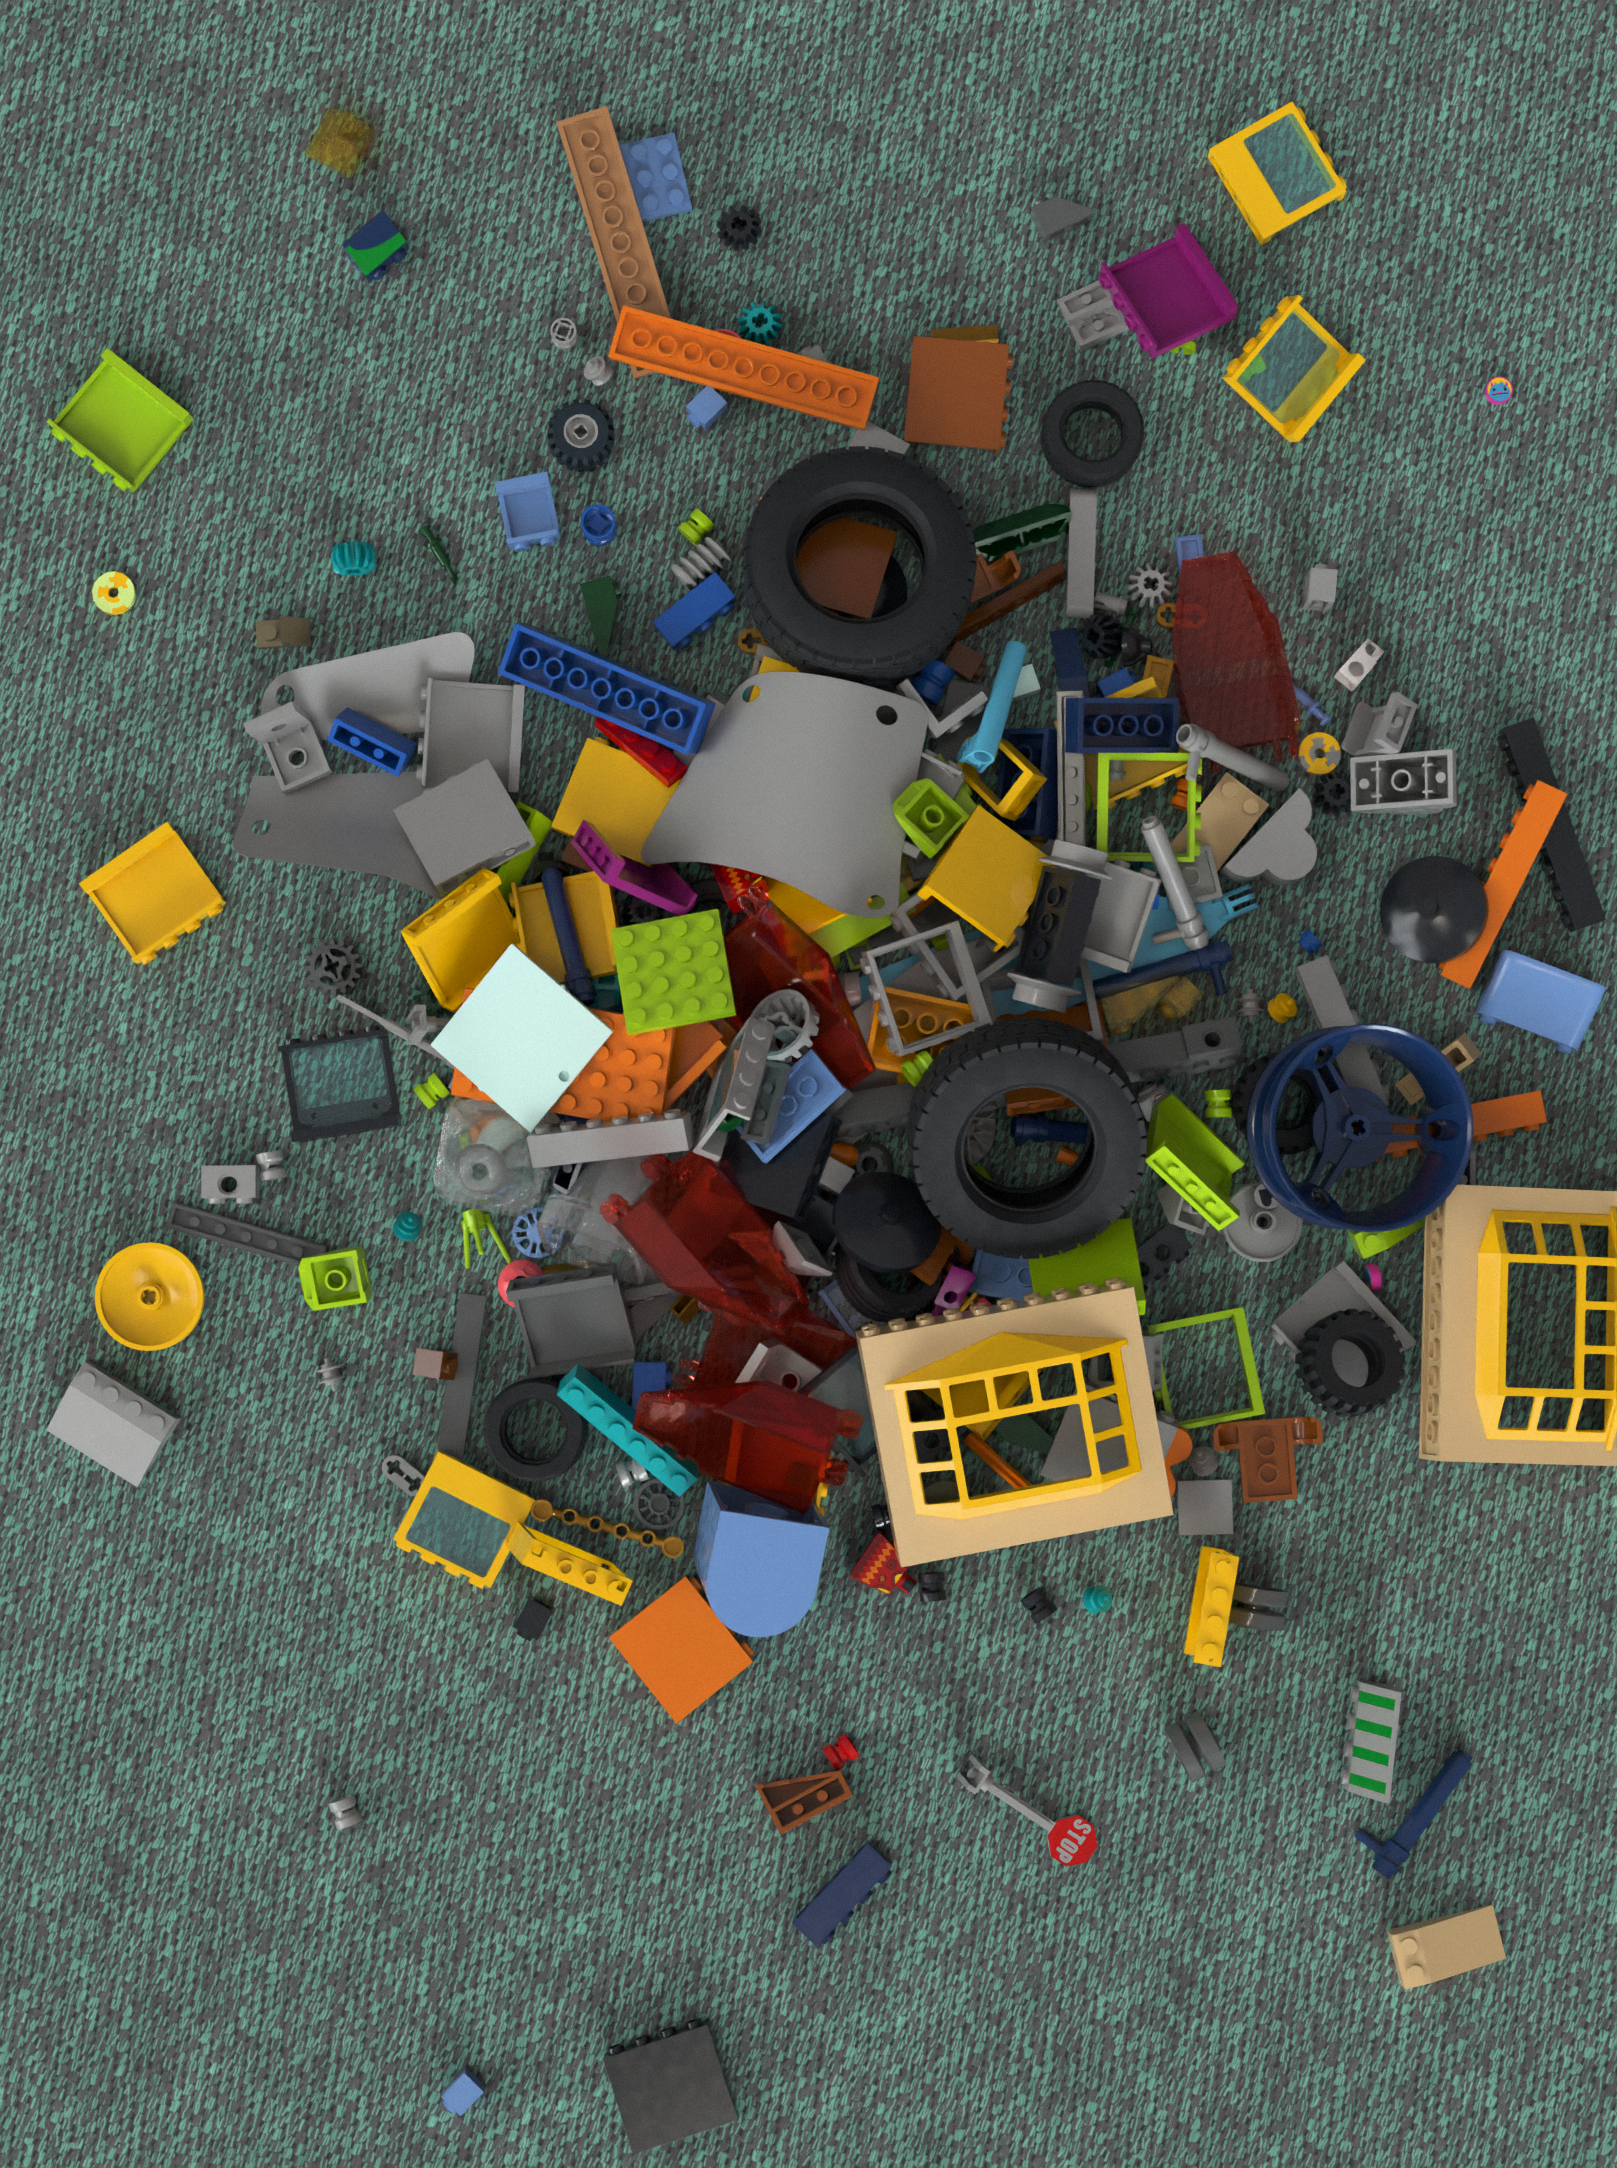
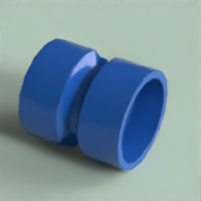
(598, 525)
(931, 680)

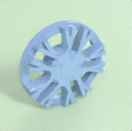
(532, 1234)

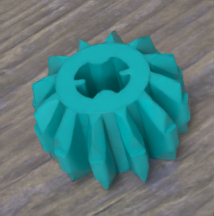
(768, 329)
(353, 558)

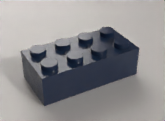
(1122, 725)
(1041, 814)

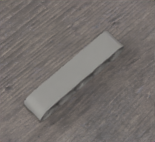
(1081, 553)

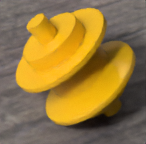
(1282, 1008)

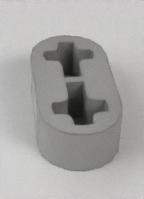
(400, 1480)

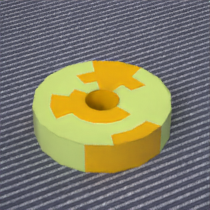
(122, 601)

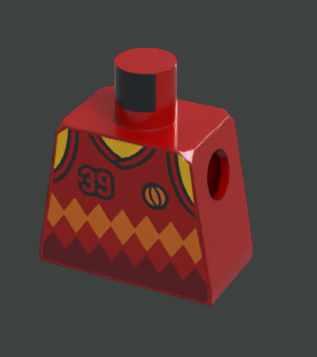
(737, 882)
(881, 1568)

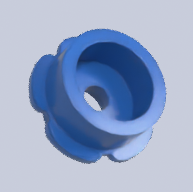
(1309, 941)

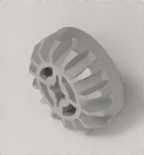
(778, 1011)

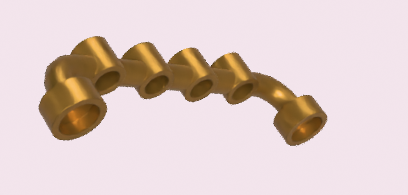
(543, 1510)

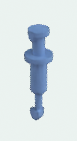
(1311, 706)

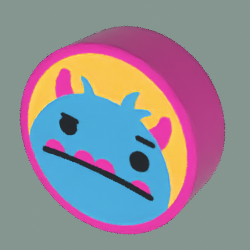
(1498, 390)
(1372, 1276)

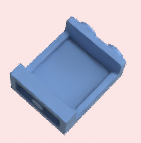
(528, 511)

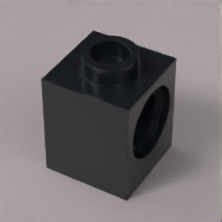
(533, 1619)

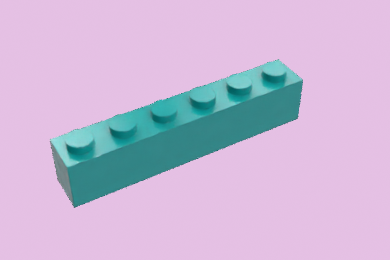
(616, 1420)

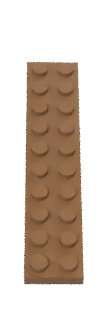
(612, 215)

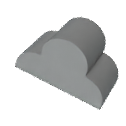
(1404, 782)
(1280, 849)

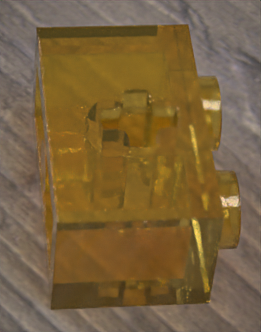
(1178, 1000)

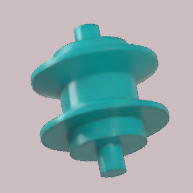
(407, 1226)
(1097, 1599)

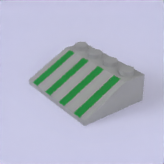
(1371, 1740)

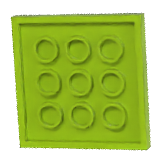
(673, 972)

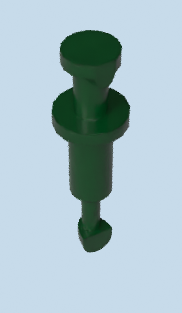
(438, 551)
(1132, 614)

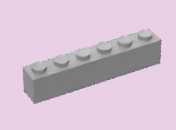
(1330, 1009)
(611, 1139)

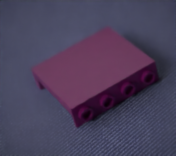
(1169, 293)
(658, 885)

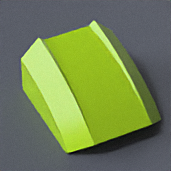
(928, 815)
(335, 1278)

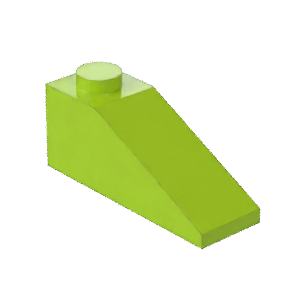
(1371, 1243)

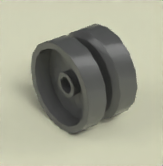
(1256, 1608)
(1197, 1745)

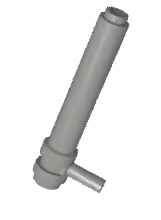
(1205, 744)
(1188, 918)

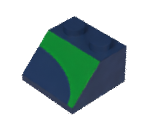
(376, 247)

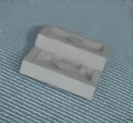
(1091, 315)

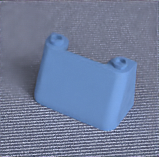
(1539, 999)

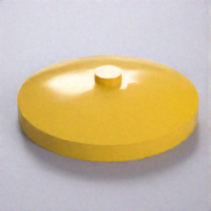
(149, 1296)

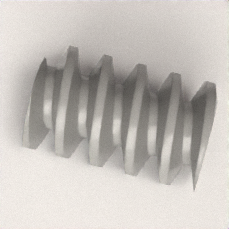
(700, 562)

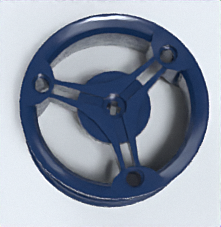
(1334, 1137)

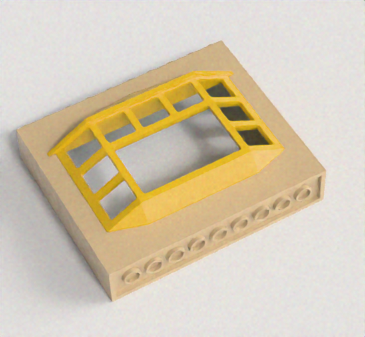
(1468, 1328)
(998, 1343)

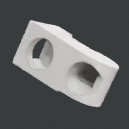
(1359, 664)

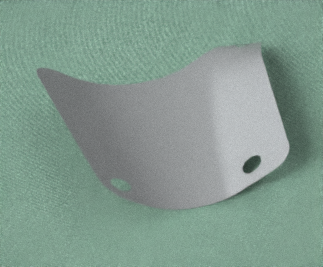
(800, 790)
(351, 817)

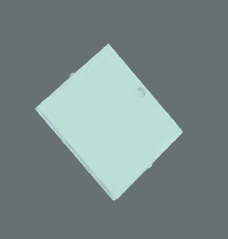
(522, 1037)

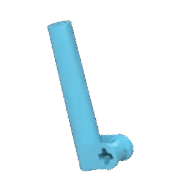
(983, 746)

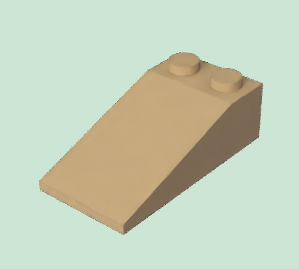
(1225, 819)
(1445, 1946)

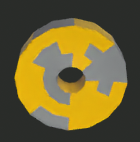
(1328, 745)

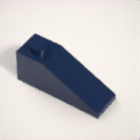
(1068, 661)

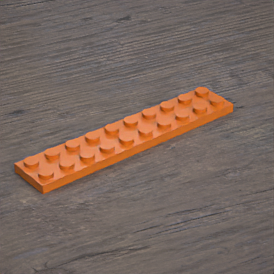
(743, 368)

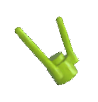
(475, 1222)

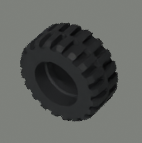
(1289, 1140)
(1376, 1344)

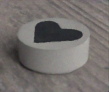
(1263, 1198)

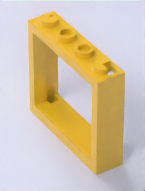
(569, 1563)

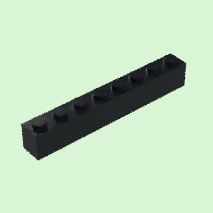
(1561, 848)

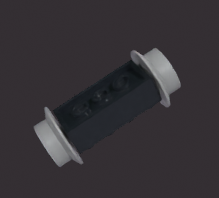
(1058, 925)

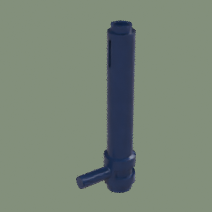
(1203, 959)
(577, 975)
(1043, 1129)
(1397, 1848)

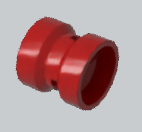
(840, 1752)

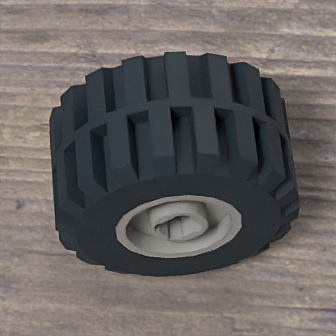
(581, 435)

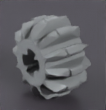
(1150, 576)

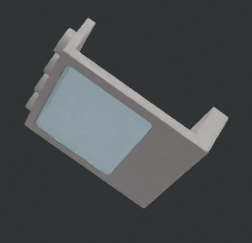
(734, 1085)

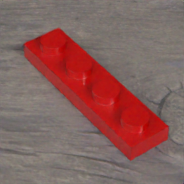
(645, 751)

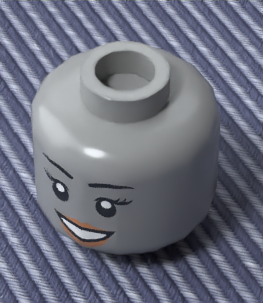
(1150, 1096)

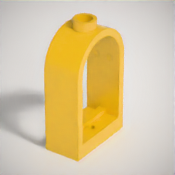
(1020, 793)

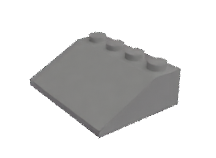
(112, 1423)

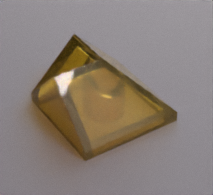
(340, 141)

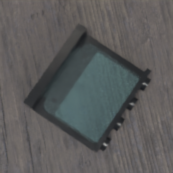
(340, 1084)
(845, 1388)

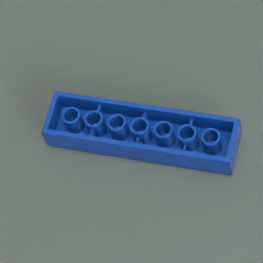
(606, 688)

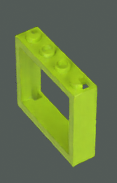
(1193, 818)
(1247, 1362)

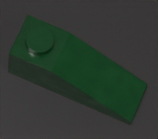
(602, 609)
(1023, 1432)

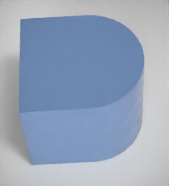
(758, 1559)

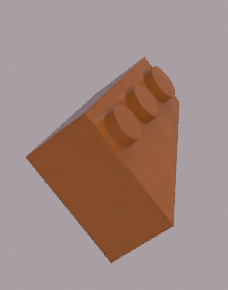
(803, 1798)

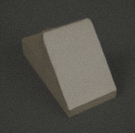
(283, 632)

